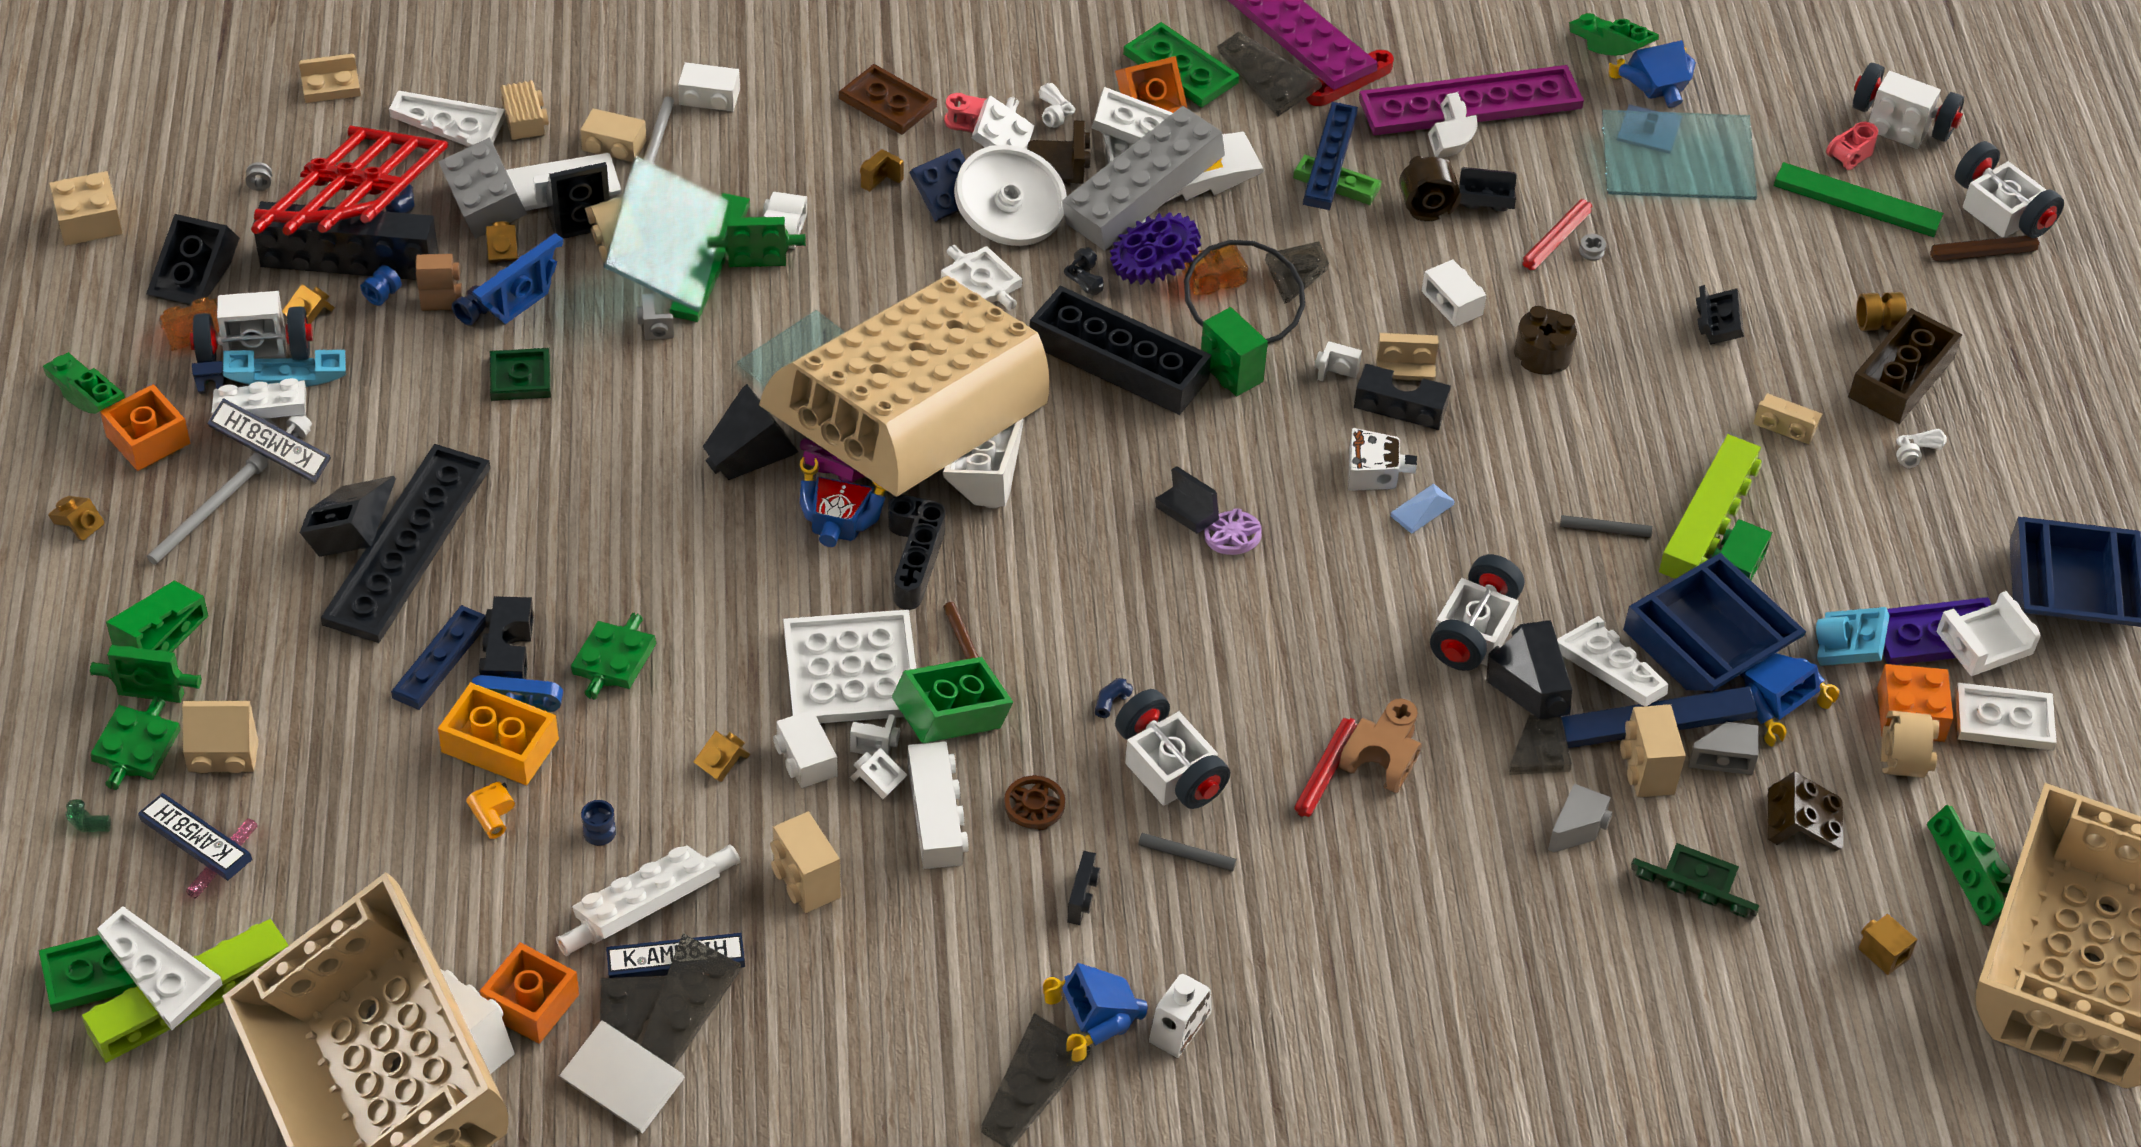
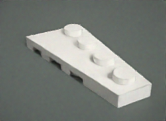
(448, 118)
(1606, 658)
(162, 970)

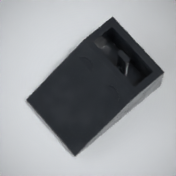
(347, 517)

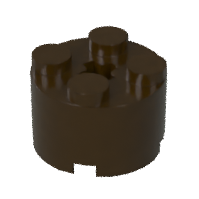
(1429, 188)
(1545, 340)

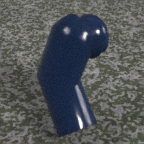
(403, 203)
(1116, 688)

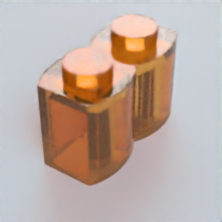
(1218, 269)

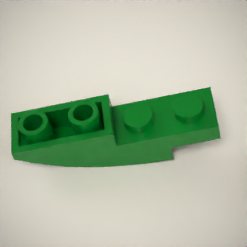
(1611, 38)
(80, 386)

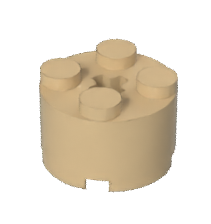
(604, 217)
(1909, 744)

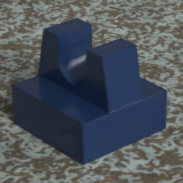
(208, 372)

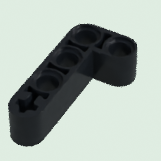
(925, 527)

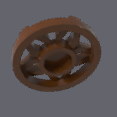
(1034, 802)

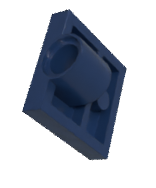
(937, 183)

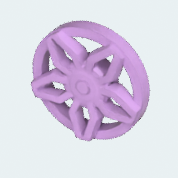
(1233, 533)

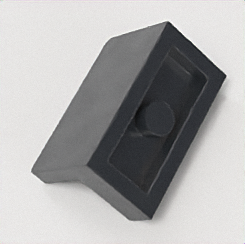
(1189, 501)

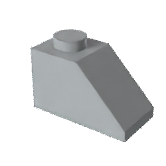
(1727, 749)
(1580, 818)

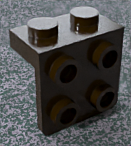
(1066, 156)
(1804, 806)

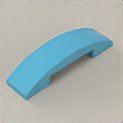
(243, 368)

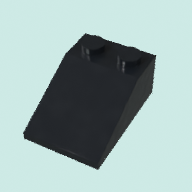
(571, 193)
(192, 260)

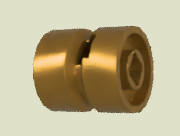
(1879, 311)

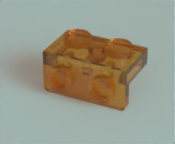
(179, 322)

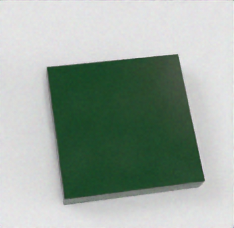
(520, 374)

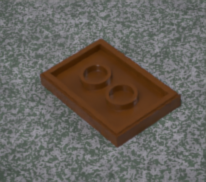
(887, 99)

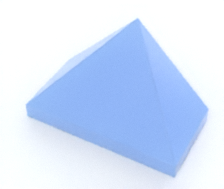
(1422, 508)

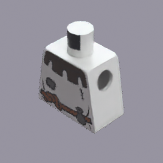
(1376, 461)
(1185, 1004)

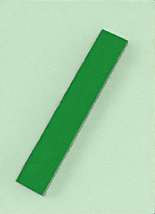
(1858, 199)
(736, 208)

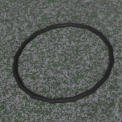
(1247, 243)

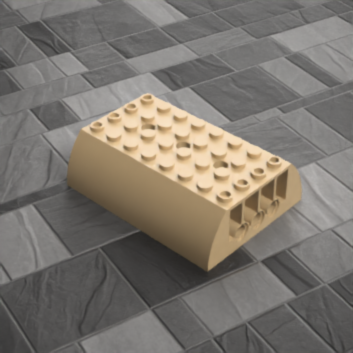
(914, 385)
(2036, 979)
(332, 1066)

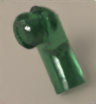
(83, 820)

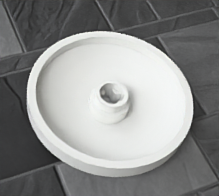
(1010, 195)

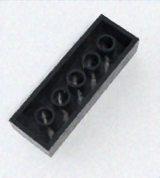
(350, 244)
(1121, 350)

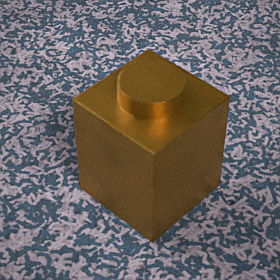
(1887, 943)

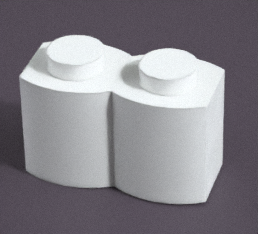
(789, 206)

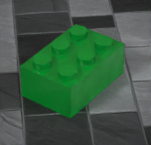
(952, 699)

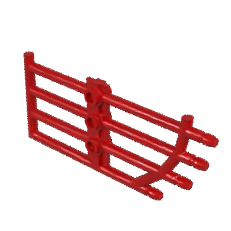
(348, 176)

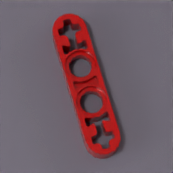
(1327, 95)

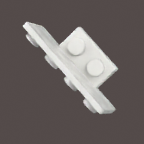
(532, 180)

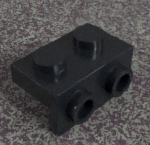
(1487, 188)
(1720, 315)

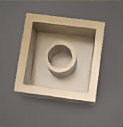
(86, 208)
(1653, 751)
(806, 862)

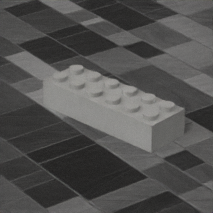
(1143, 177)

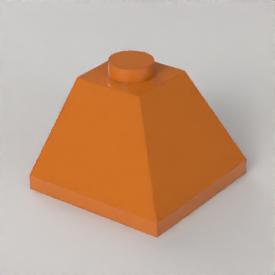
(1154, 83)

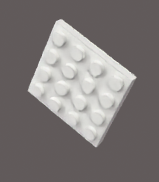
(848, 664)

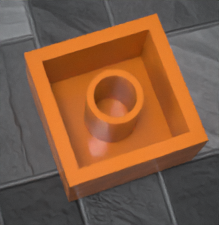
(145, 427)
(1916, 691)
(532, 991)

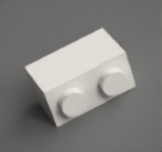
(709, 87)
(1454, 293)
(806, 749)

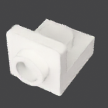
(1338, 359)
(870, 737)
(878, 772)

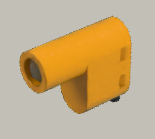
(488, 805)

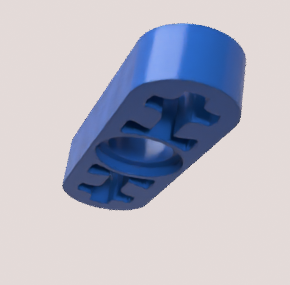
(536, 693)

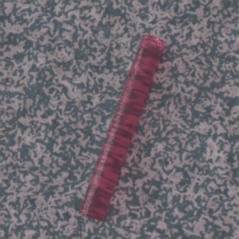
(207, 874)

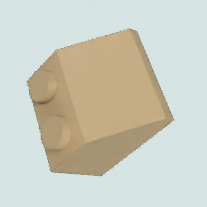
(219, 736)

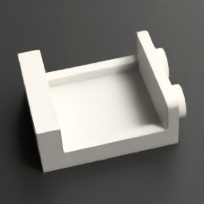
(1989, 635)

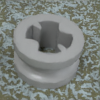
(258, 169)
(1592, 253)

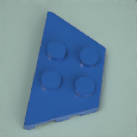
(521, 282)

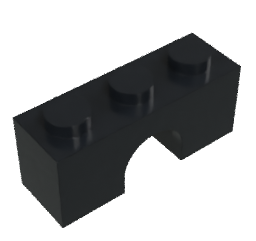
(1421, 406)
(508, 623)

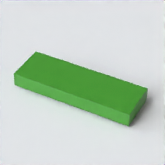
(1350, 183)

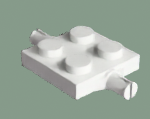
(1002, 125)
(984, 274)

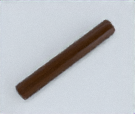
(1983, 247)

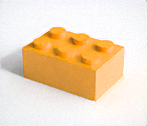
(498, 733)

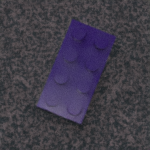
(1913, 629)

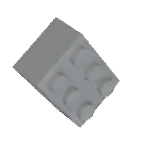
(482, 187)

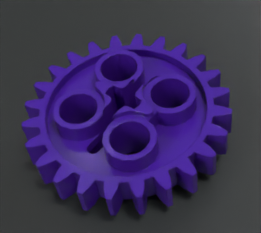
(1155, 248)

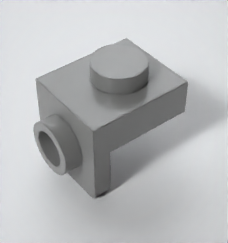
(655, 326)

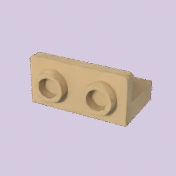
(329, 78)
(1408, 355)
(1787, 418)

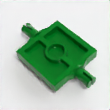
(756, 241)
(613, 655)
(145, 673)
(135, 742)

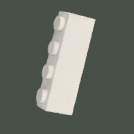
(935, 805)

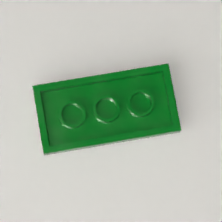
(1200, 73)

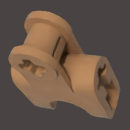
(1385, 743)

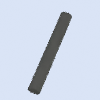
(1606, 526)
(1187, 852)

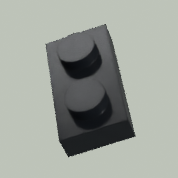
(1080, 898)

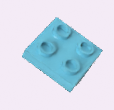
(1852, 636)

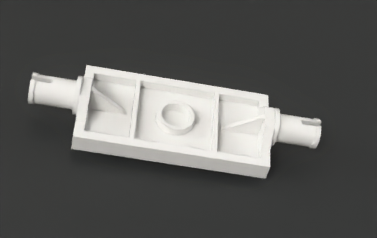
(643, 894)

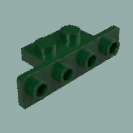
(1698, 874)

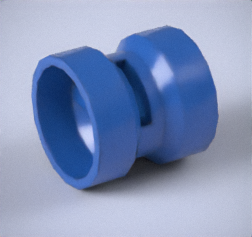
(377, 288)

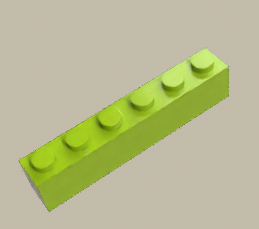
(1711, 507)
(132, 1019)

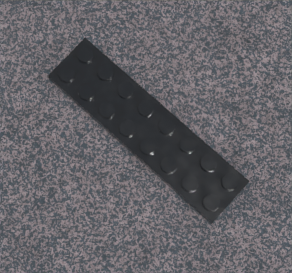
(405, 543)

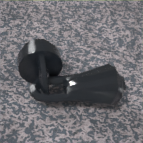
(1086, 260)

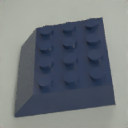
(2076, 571)
(1710, 625)

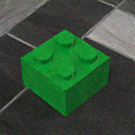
(1236, 351)

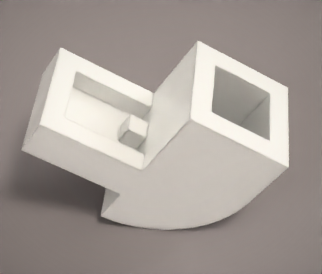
(1456, 131)

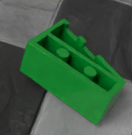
(159, 619)

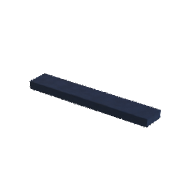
(1330, 156)
(1688, 712)

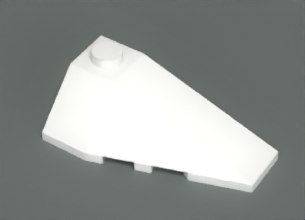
(987, 470)

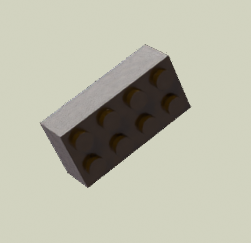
(1905, 366)

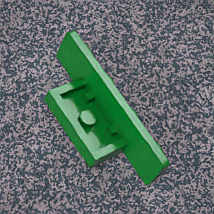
(1973, 862)

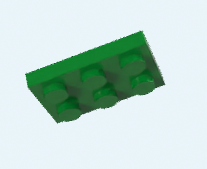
(82, 973)

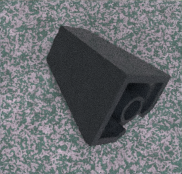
(746, 438)
(1532, 670)

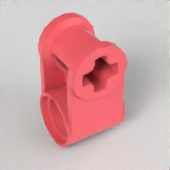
(966, 114)
(1854, 144)

